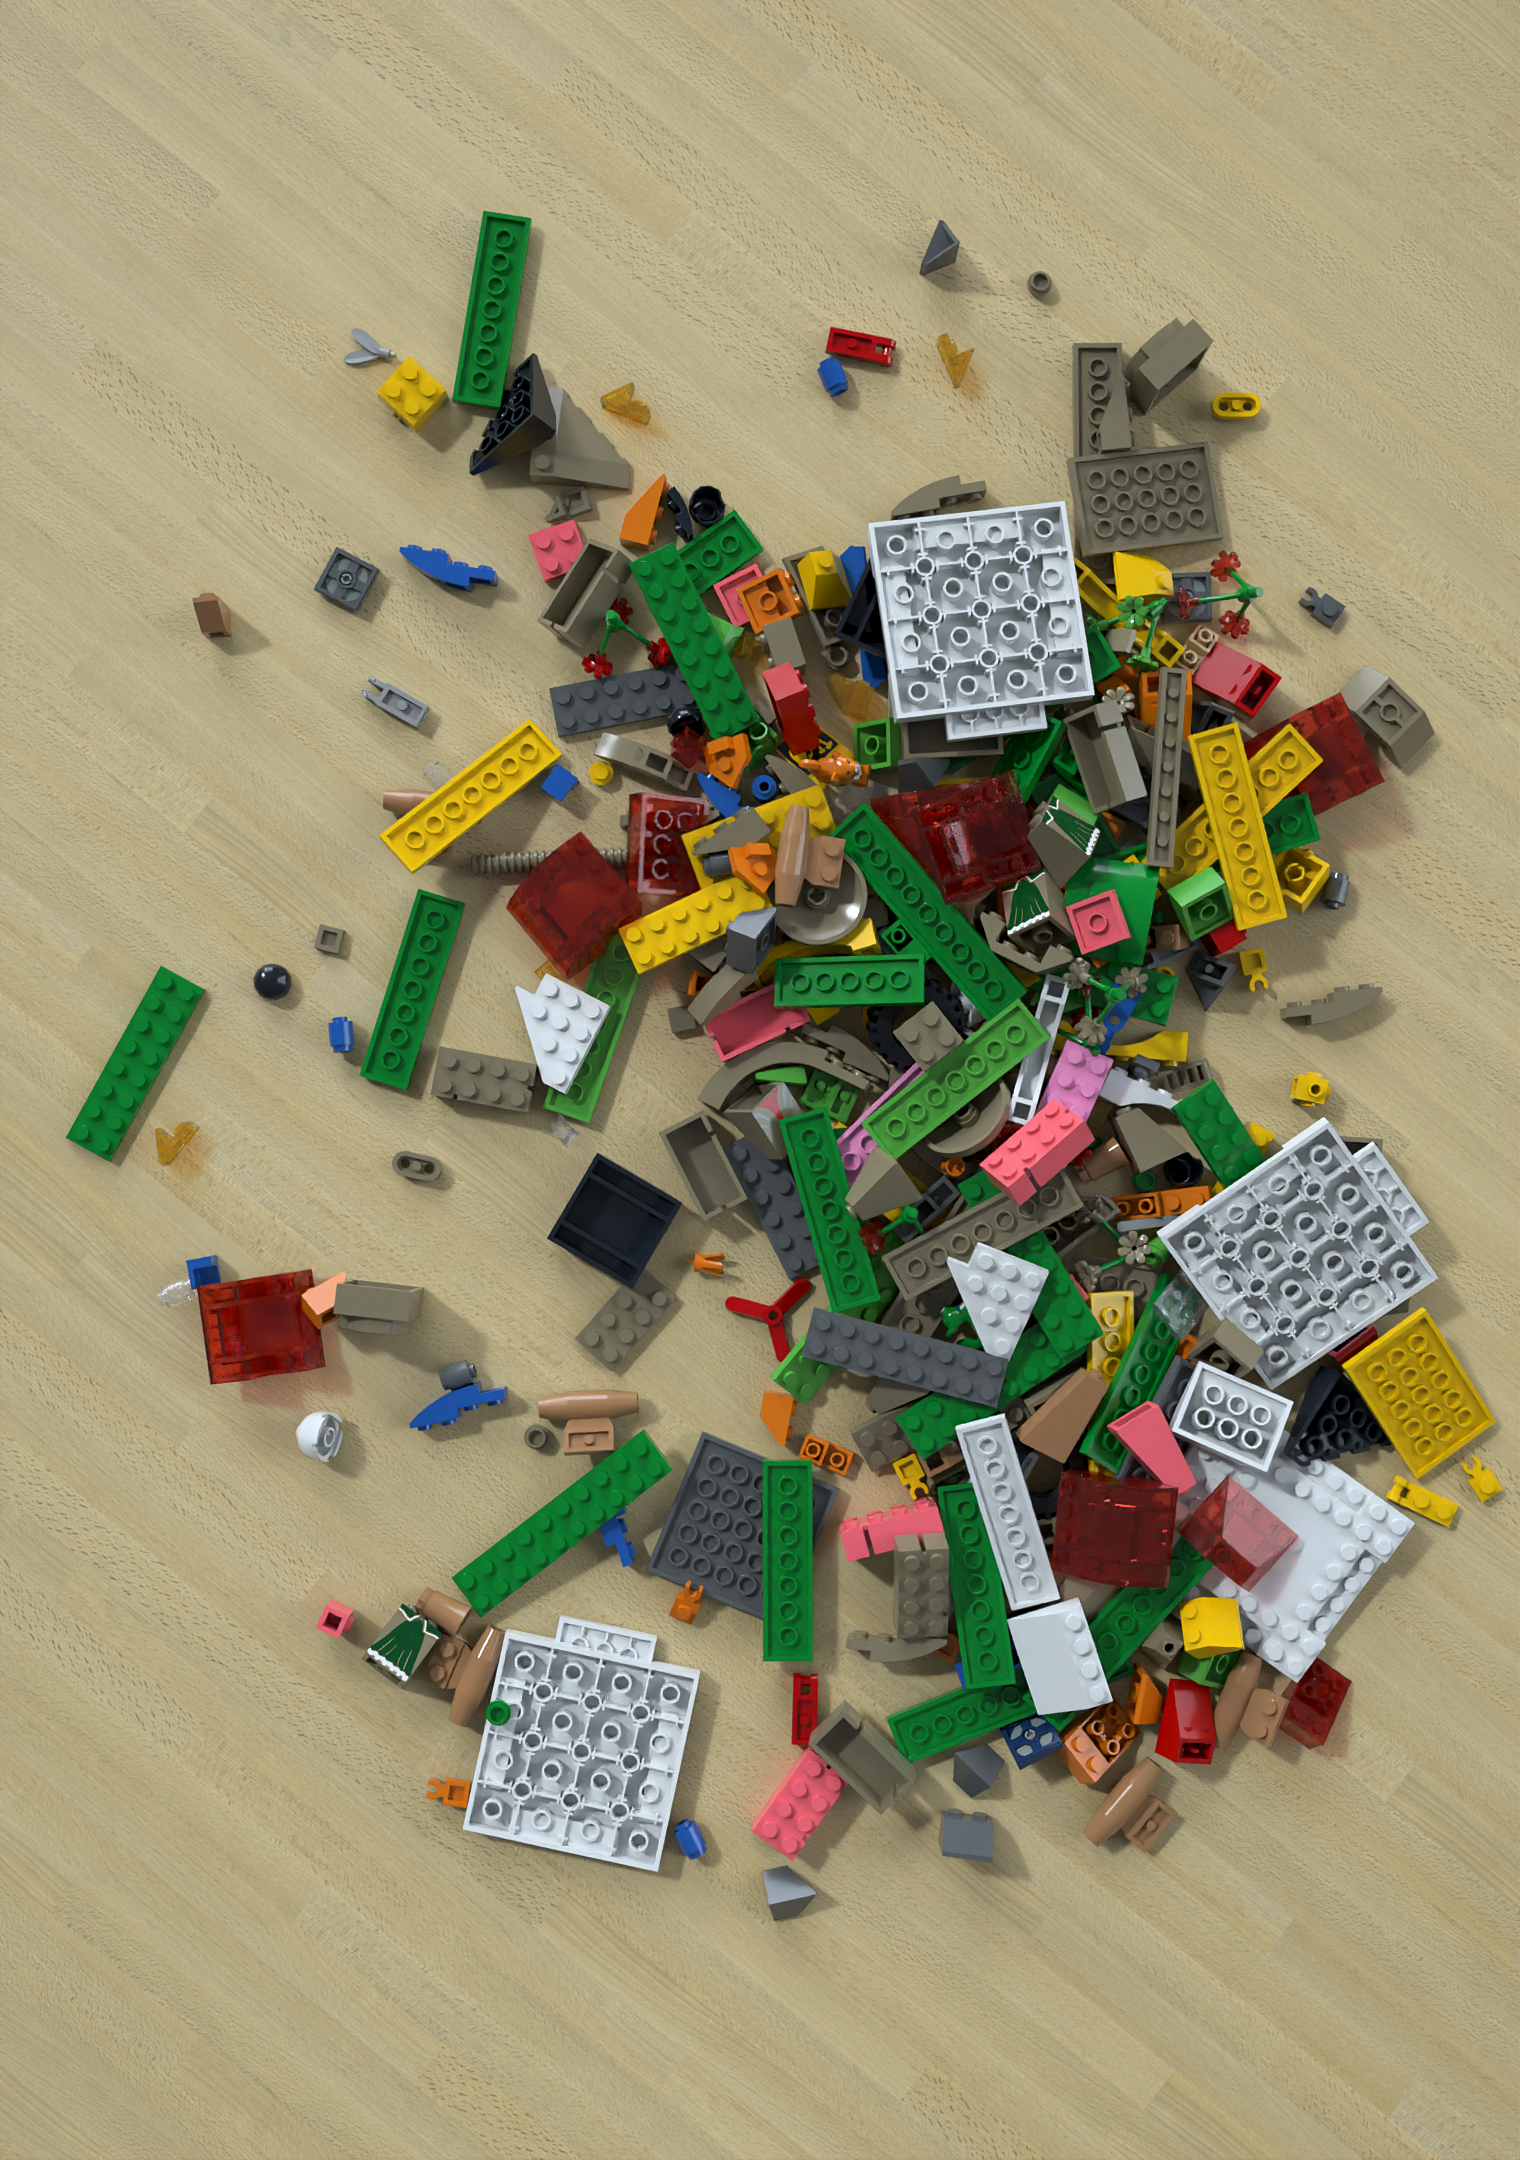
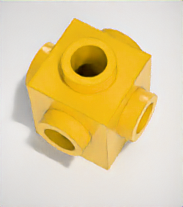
(1302, 1089)

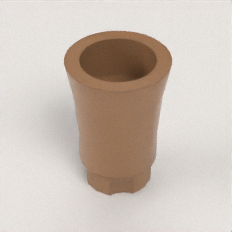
(1102, 1161)
(443, 1610)

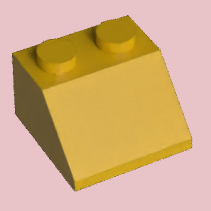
(1211, 1626)

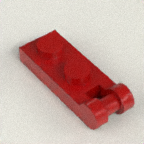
(860, 346)
(804, 1708)

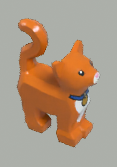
(838, 770)

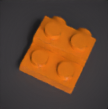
(770, 599)

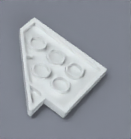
(560, 1028)
(998, 1295)

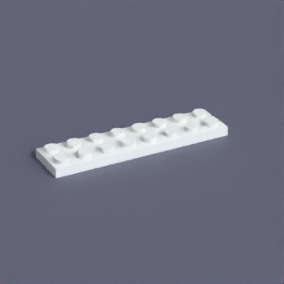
(1007, 1511)

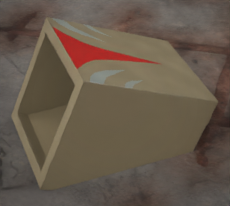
(758, 1116)
(1142, 1139)

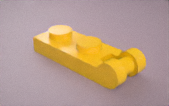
(1422, 1501)

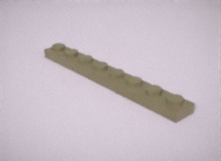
(1166, 768)

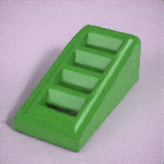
(791, 1076)

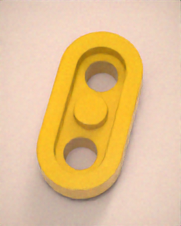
(1234, 406)

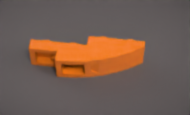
(1160, 1202)

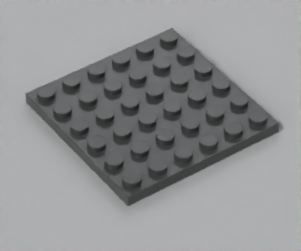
(718, 1525)

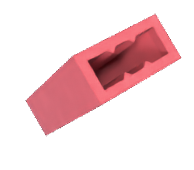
(1153, 1445)

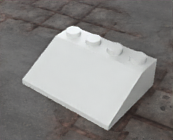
(1230, 1417)
(1059, 1658)

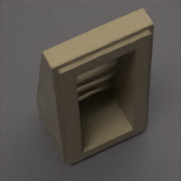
(1205, 1068)

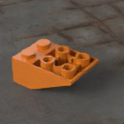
(1148, 696)
(1096, 1740)

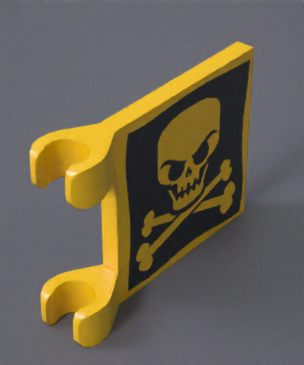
(828, 745)

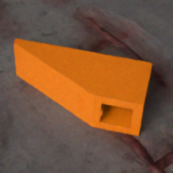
(640, 521)

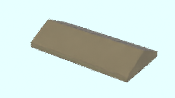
(823, 620)
(1092, 1595)

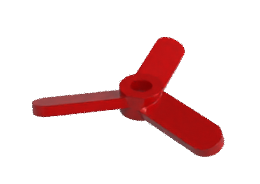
(761, 1312)

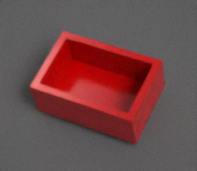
(792, 708)
(1223, 938)

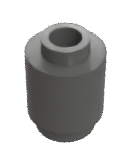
(717, 864)
(1335, 891)
(458, 1375)

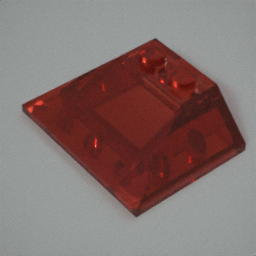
(1238, 1534)

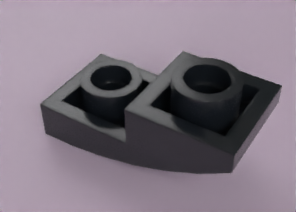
(682, 520)

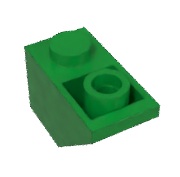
(902, 941)

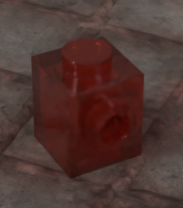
(687, 747)

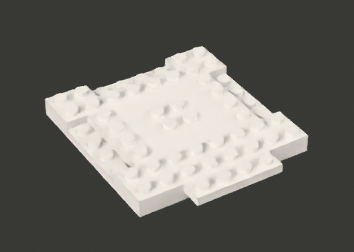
(981, 618)
(1304, 1249)
(1339, 1547)
(586, 1744)

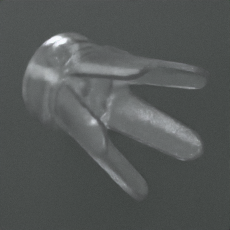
(565, 1136)

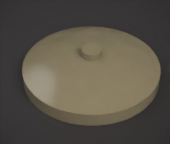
(825, 914)
(973, 1124)

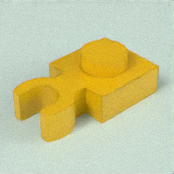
(1252, 963)
(909, 1472)
(1482, 1481)

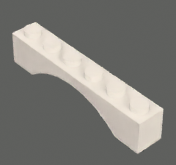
(1035, 1064)
(1122, 1090)

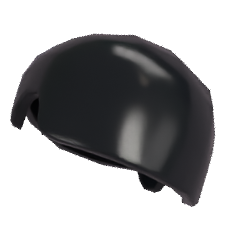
(706, 506)
(685, 717)
(272, 981)
(1183, 1170)

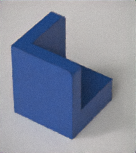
(559, 783)
(203, 1271)

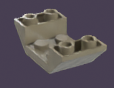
(1388, 714)
(1054, 961)

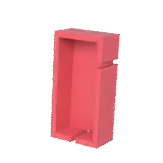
(752, 1023)
(1041, 1148)
(879, 1528)
(798, 1804)

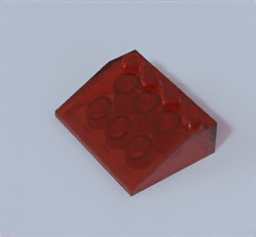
(655, 851)

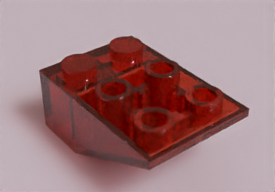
(1314, 1704)

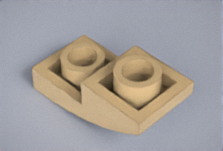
(1197, 648)

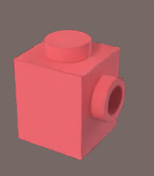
(336, 1619)

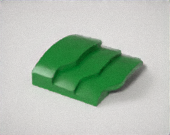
(1135, 891)

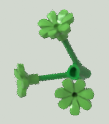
(1133, 614)

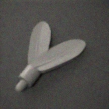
(370, 352)

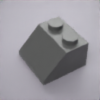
(750, 938)
(966, 1835)

